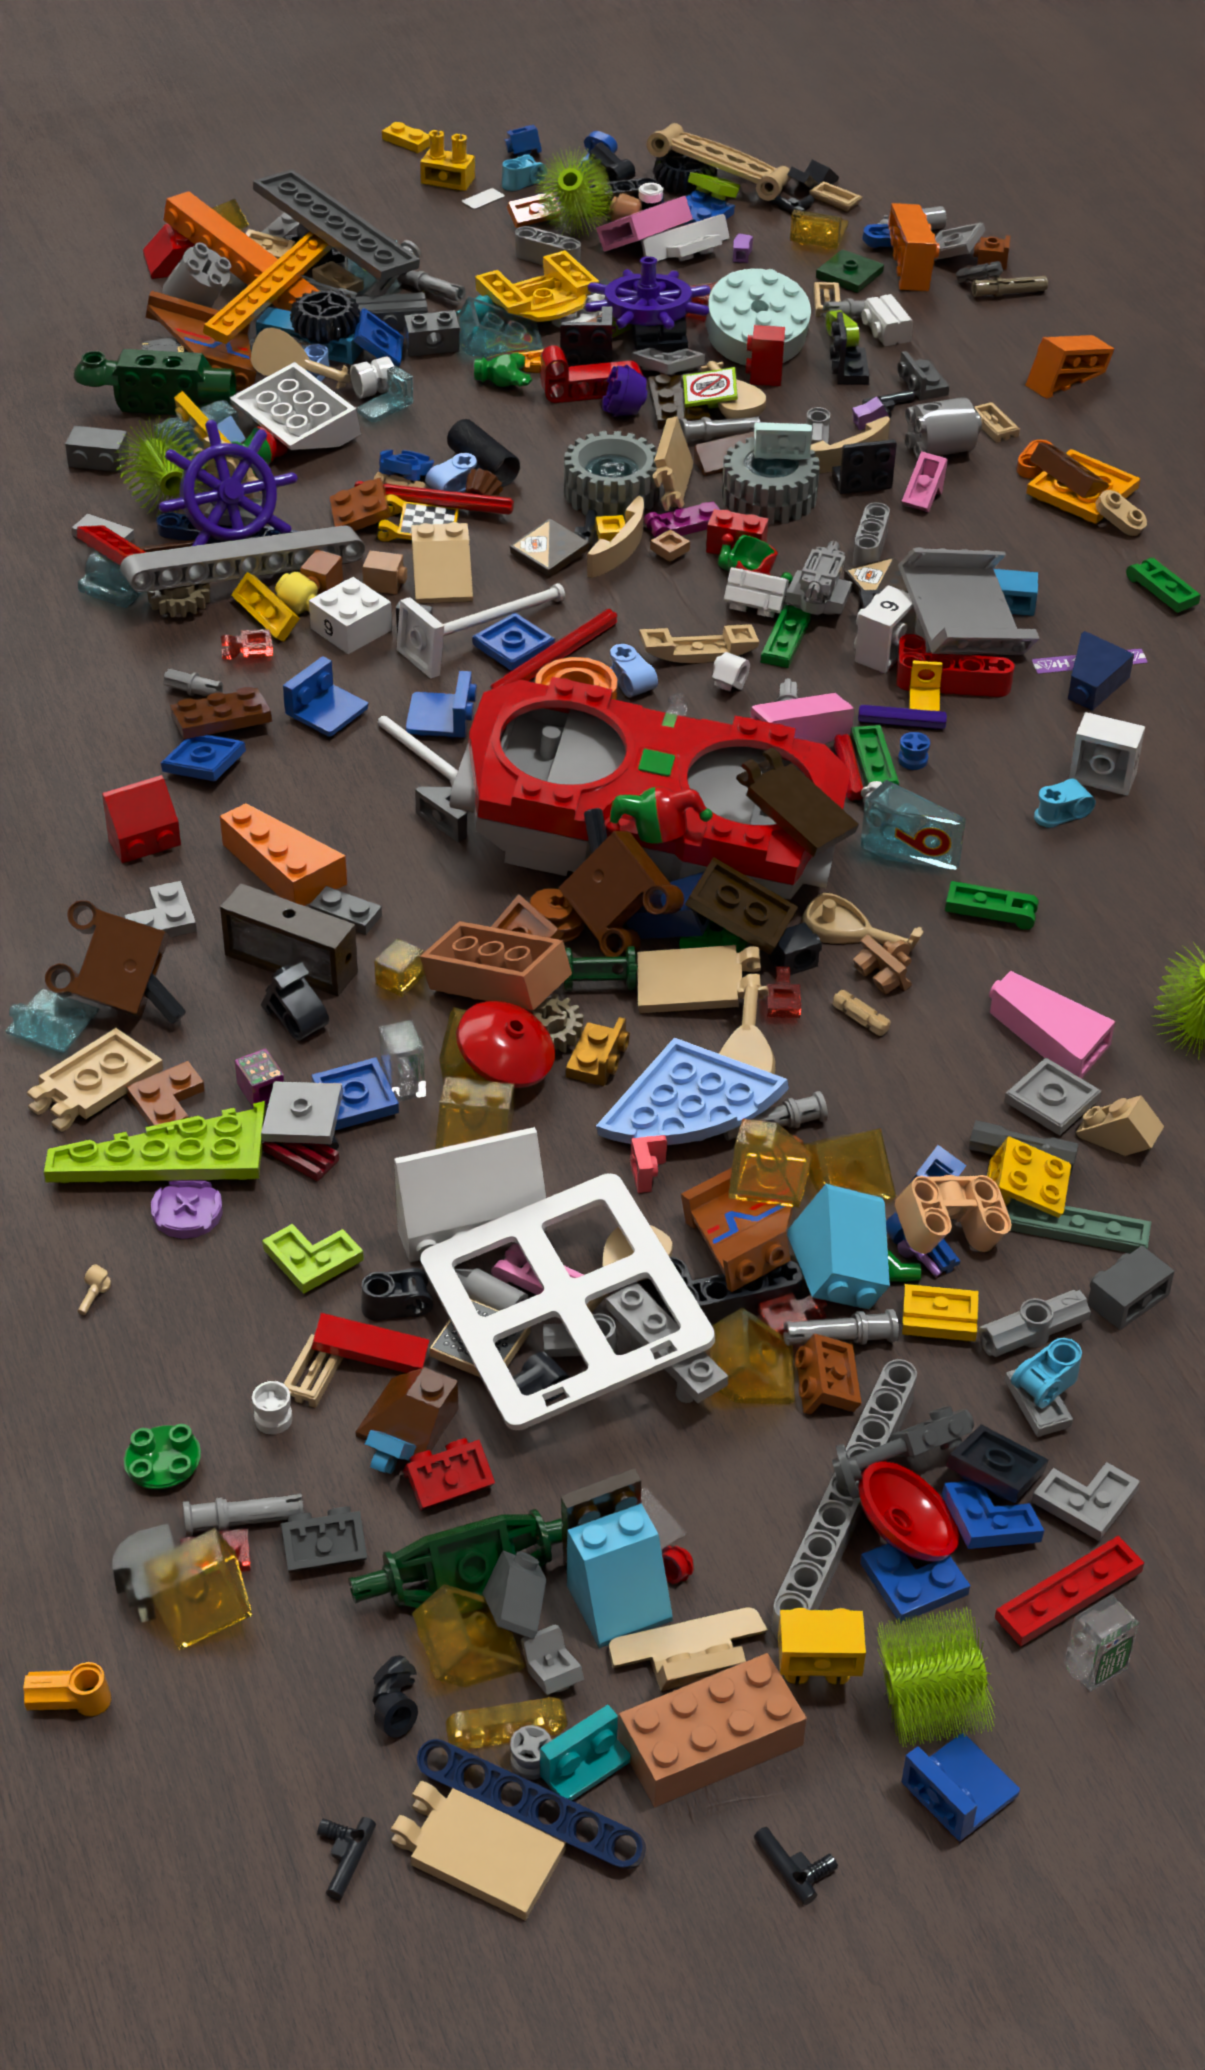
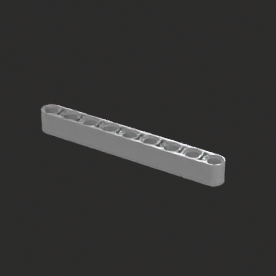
(235, 558)
(879, 1420)

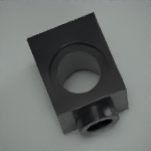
(797, 949)

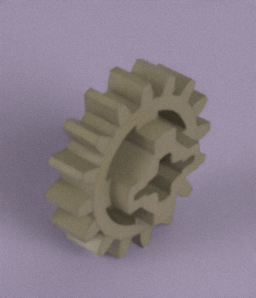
(180, 599)
(560, 1020)

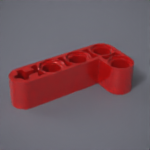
(567, 377)
(959, 672)

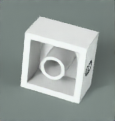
(350, 615)
(882, 626)
(1106, 753)

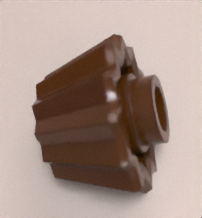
(483, 483)

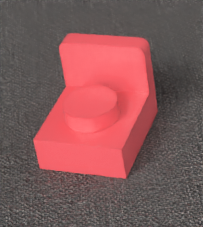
(644, 1160)

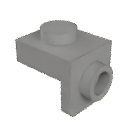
(550, 1661)

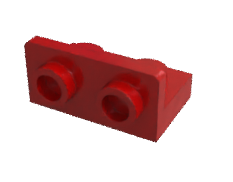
(449, 1473)

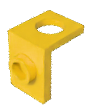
(925, 693)

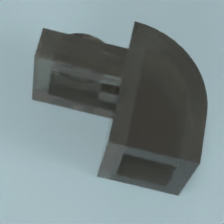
(129, 1568)

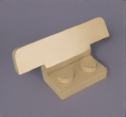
(689, 1649)

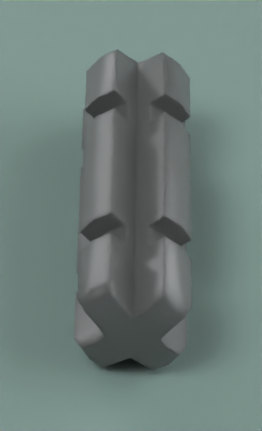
(979, 272)

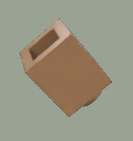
(384, 572)

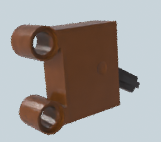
(616, 885)
(118, 965)

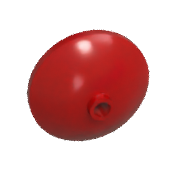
(505, 1044)
(907, 1512)

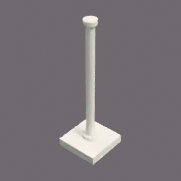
(422, 634)

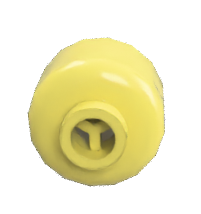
(296, 591)

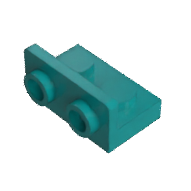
(583, 1755)

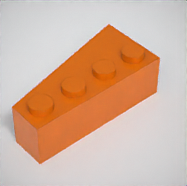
(913, 246)
(282, 856)

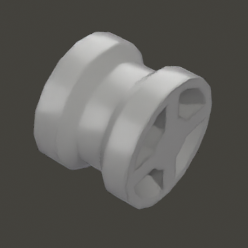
(527, 1740)

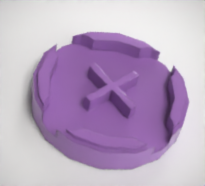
(186, 1208)

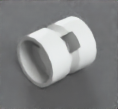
(371, 377)

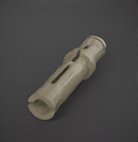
(1009, 285)

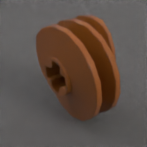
(558, 911)

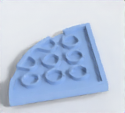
(691, 1097)

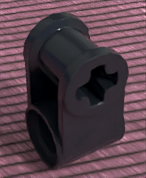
(393, 1293)

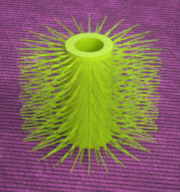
(574, 192)
(152, 457)
(1195, 1018)
(935, 1676)

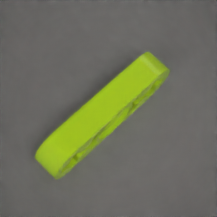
(851, 328)

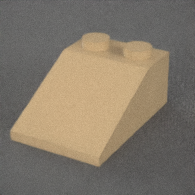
(441, 563)

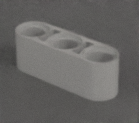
(535, 243)
(871, 534)

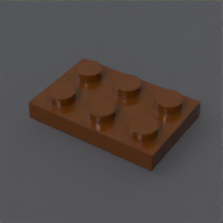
(220, 712)

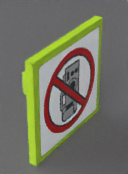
(710, 387)

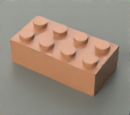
(496, 965)
(711, 1729)

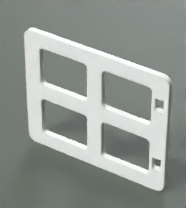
(566, 1299)

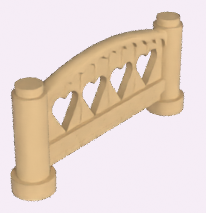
(767, 178)

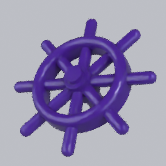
(648, 297)
(228, 491)

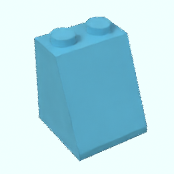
(843, 1246)
(618, 1575)

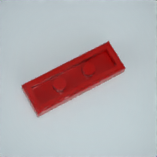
(369, 1343)

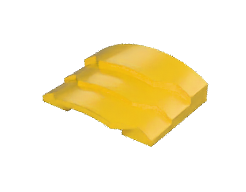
(545, 297)

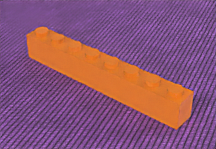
(247, 258)

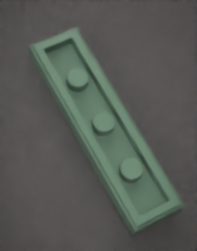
(1081, 1227)

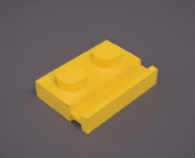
(940, 1312)

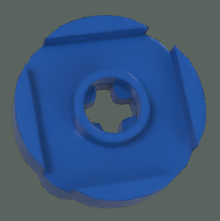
(408, 463)

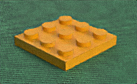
(1052, 491)

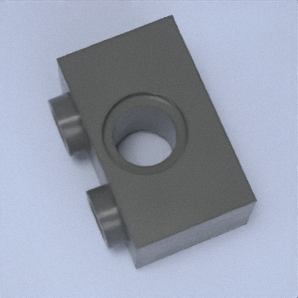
(431, 333)

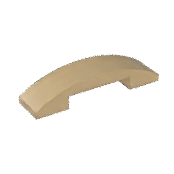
(831, 454)
(609, 555)
(699, 649)

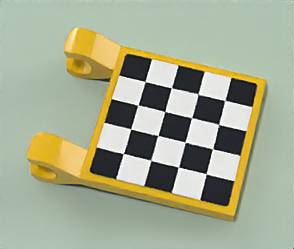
(413, 515)

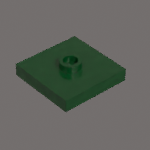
(850, 271)

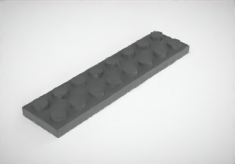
(336, 224)

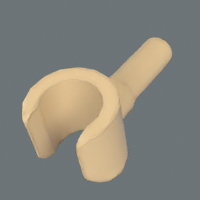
(99, 1282)

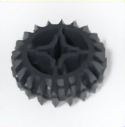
(674, 171)
(325, 315)

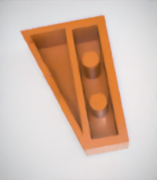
(1066, 361)

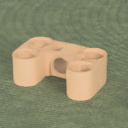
(932, 1201)

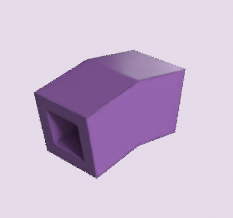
(742, 247)
(868, 412)

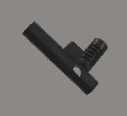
(793, 204)
(891, 399)
(587, 532)
(346, 1850)
(795, 1866)

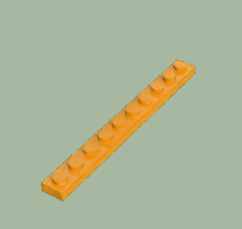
(266, 288)

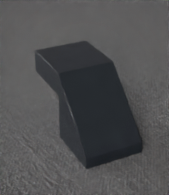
(813, 175)

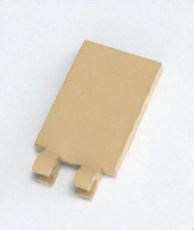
(673, 464)
(694, 978)
(93, 1078)
(479, 1849)

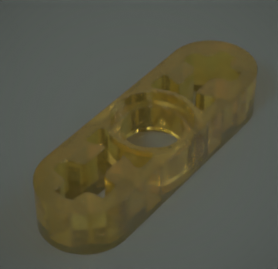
(499, 1723)

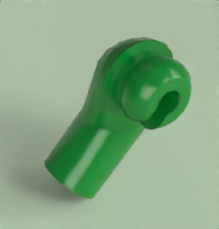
(903, 1271)

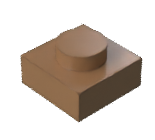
(670, 545)

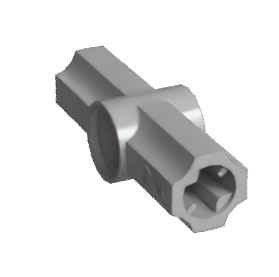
(1034, 1323)

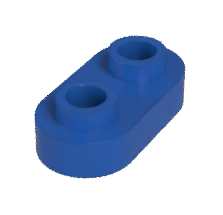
(877, 235)

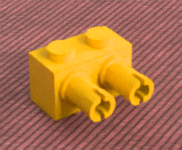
(447, 168)
(821, 1644)

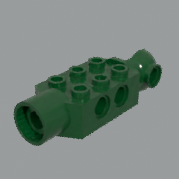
(151, 379)

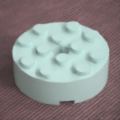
(753, 299)

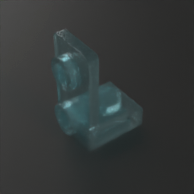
(398, 396)

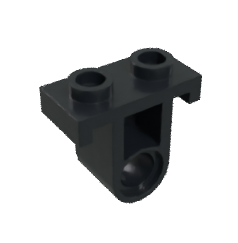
(295, 1002)

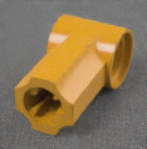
(66, 1690)

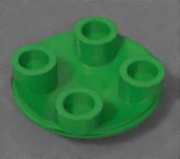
(162, 1456)

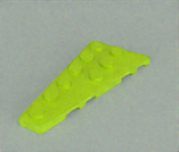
(168, 1151)

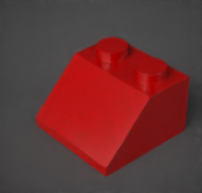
(165, 251)
(141, 819)

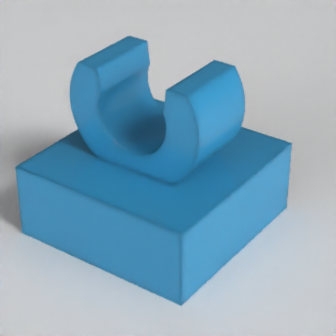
(388, 1450)

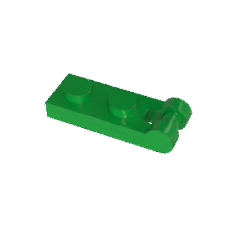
(1163, 584)
(992, 904)

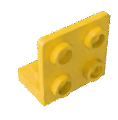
(1030, 1176)

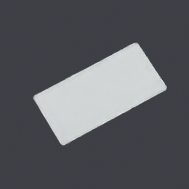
(483, 198)

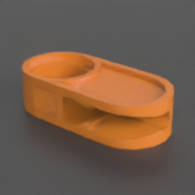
(1024, 460)

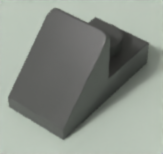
(434, 807)

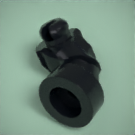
(394, 1710)

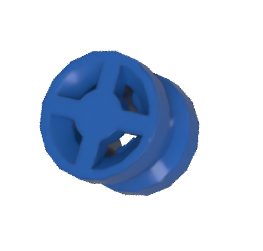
(914, 750)

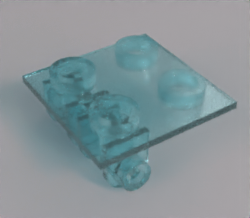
(50, 1020)

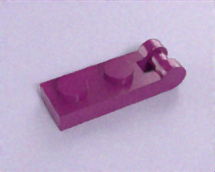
(682, 520)

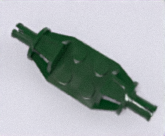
(457, 1557)

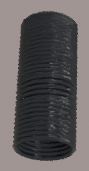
(489, 454)

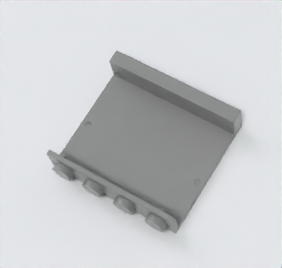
(962, 602)

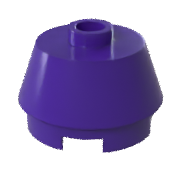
(625, 392)

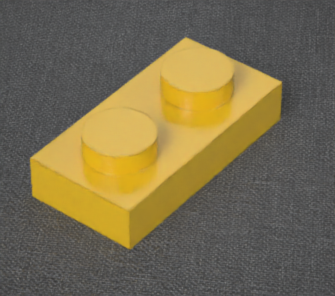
(406, 137)

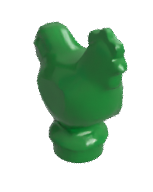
(502, 370)

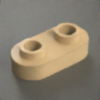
(1121, 512)

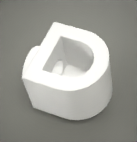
(730, 671)

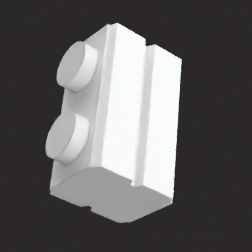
(887, 320)
(755, 591)

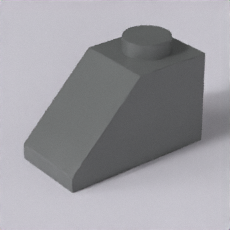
(516, 1593)

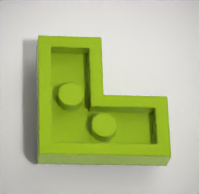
(718, 186)
(308, 1263)

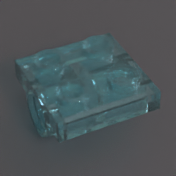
(106, 581)

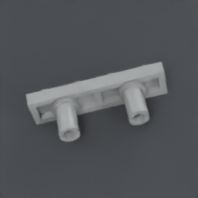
(648, 1322)

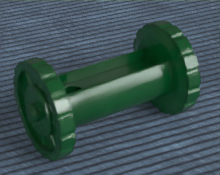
(601, 969)

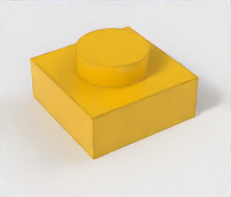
(609, 526)

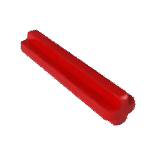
(846, 754)

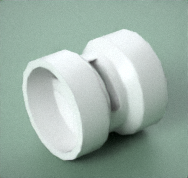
(272, 1407)

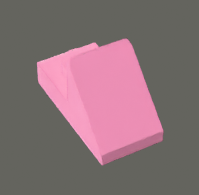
(925, 481)

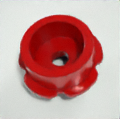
(677, 1564)

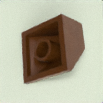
(414, 1408)

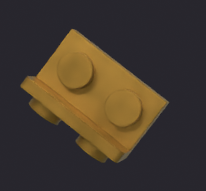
(598, 1052)

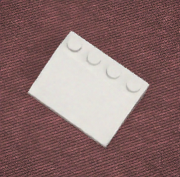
(299, 410)
(465, 1187)

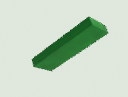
(785, 636)
(873, 754)

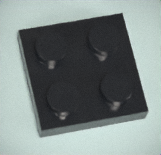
(997, 1463)

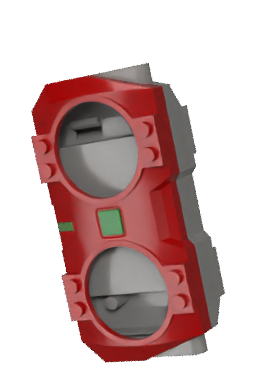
(568, 748)

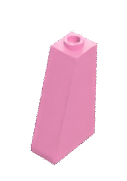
(644, 223)
(814, 717)
(1051, 1023)

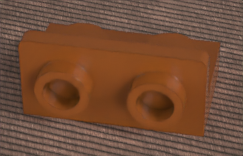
(827, 1374)

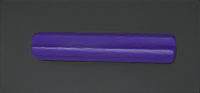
(902, 716)

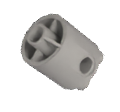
(198, 276)
(942, 427)

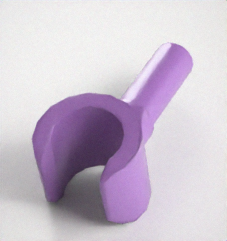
(907, 1252)

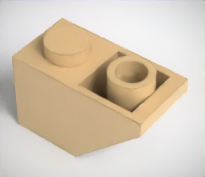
(1121, 1126)

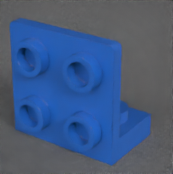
(319, 703)
(958, 1785)

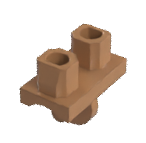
(890, 959)

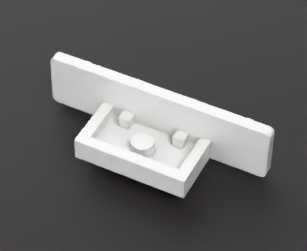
(687, 239)

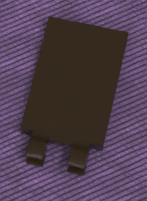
(796, 803)

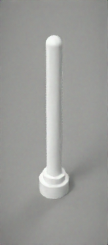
(418, 748)

